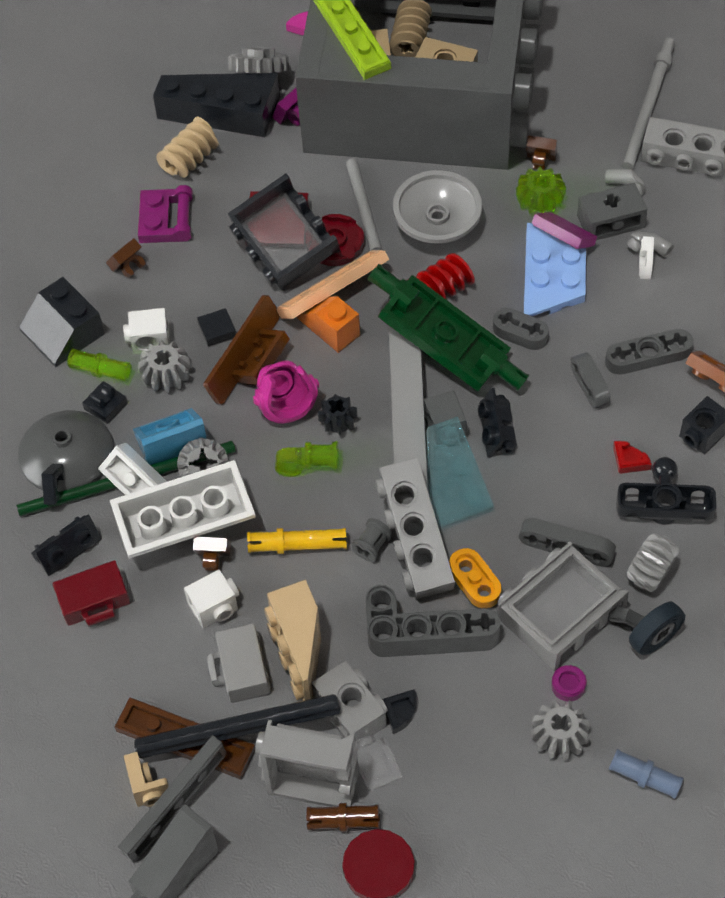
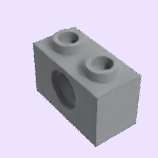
(347, 684)

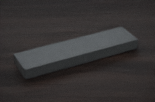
(173, 799)

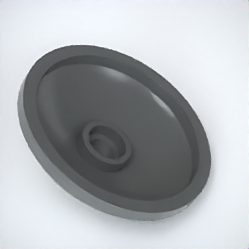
(81, 453)

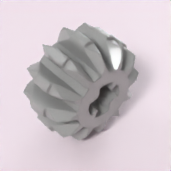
(164, 366)
(652, 562)
(559, 740)

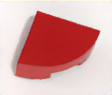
(630, 458)

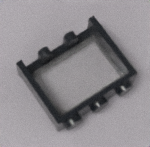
(282, 232)

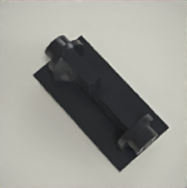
(495, 412)
(67, 545)

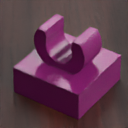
(288, 109)

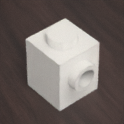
(212, 598)

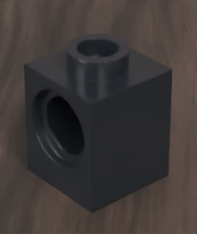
(707, 414)

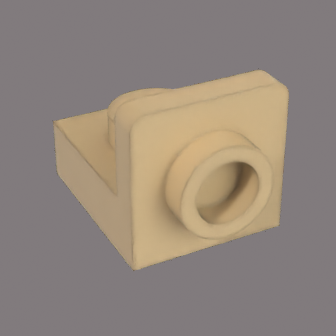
(143, 787)

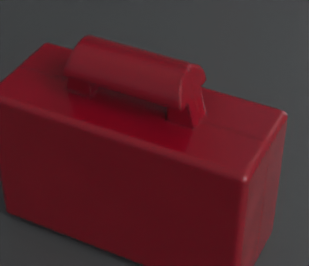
(91, 594)

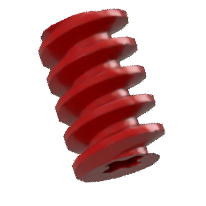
(447, 274)

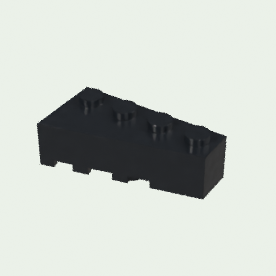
(225, 101)

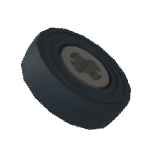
(657, 628)

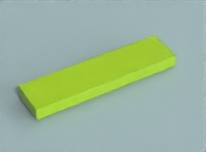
(355, 36)

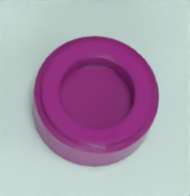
(568, 683)

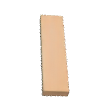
(331, 284)

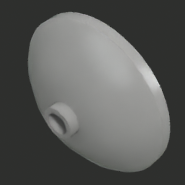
(437, 206)

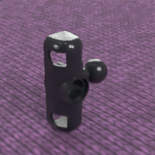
(677, 495)

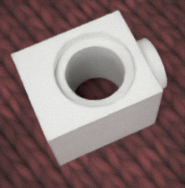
(146, 328)

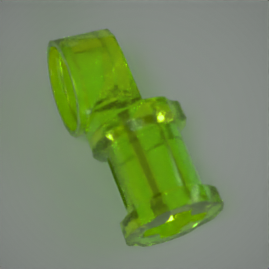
(306, 458)

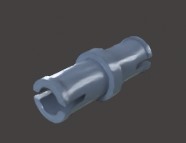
(646, 773)

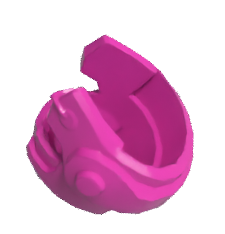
(285, 392)

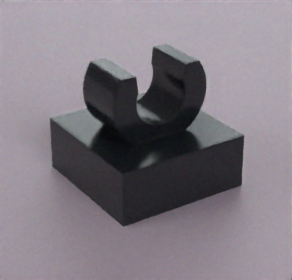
(105, 402)

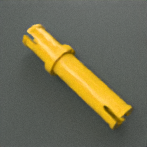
(296, 540)

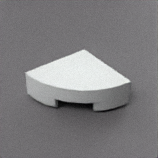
(646, 257)

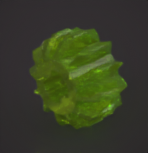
(540, 190)

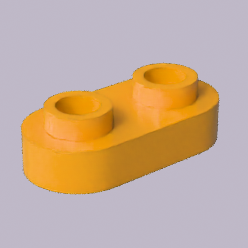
(477, 579)

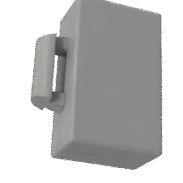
(241, 663)

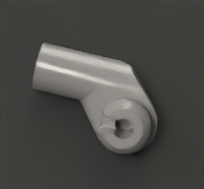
(624, 177)
(660, 245)

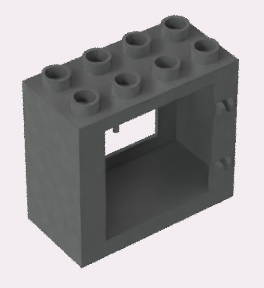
(421, 105)

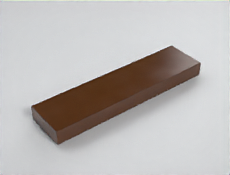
(142, 719)

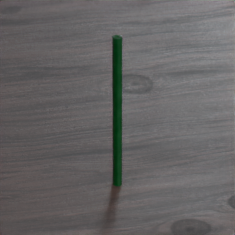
(105, 484)

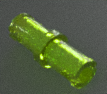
(99, 365)

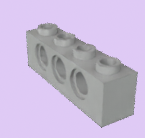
(684, 146)
(408, 478)

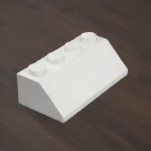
(182, 509)

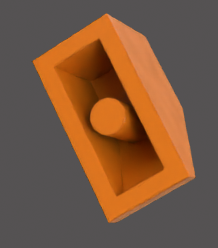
(333, 322)

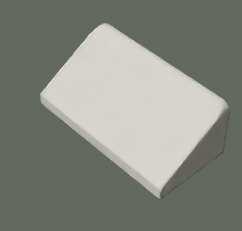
(129, 470)

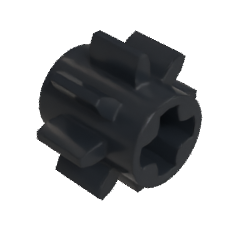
(337, 414)

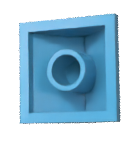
(169, 435)

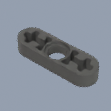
(657, 341)
(550, 536)

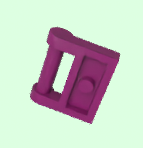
(155, 215)

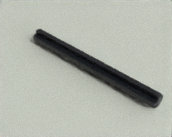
(236, 726)

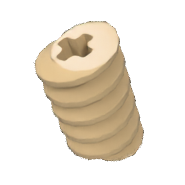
(410, 27)
(188, 148)

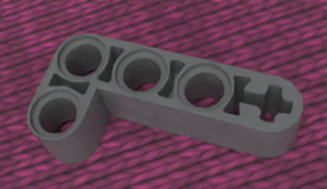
(431, 624)

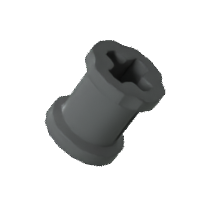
(371, 539)

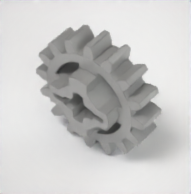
(258, 60)

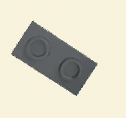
(612, 211)

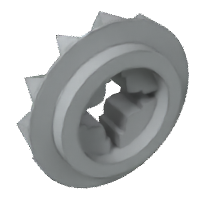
(191, 453)

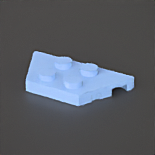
(552, 273)

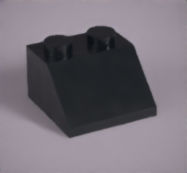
(61, 322)

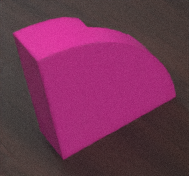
(297, 23)

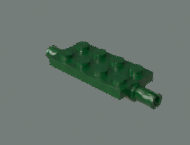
(444, 331)

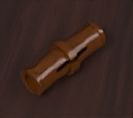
(343, 817)

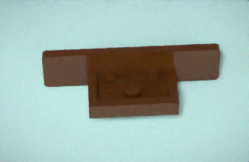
(248, 352)

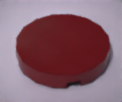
(349, 237)
(378, 864)

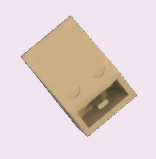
(296, 629)

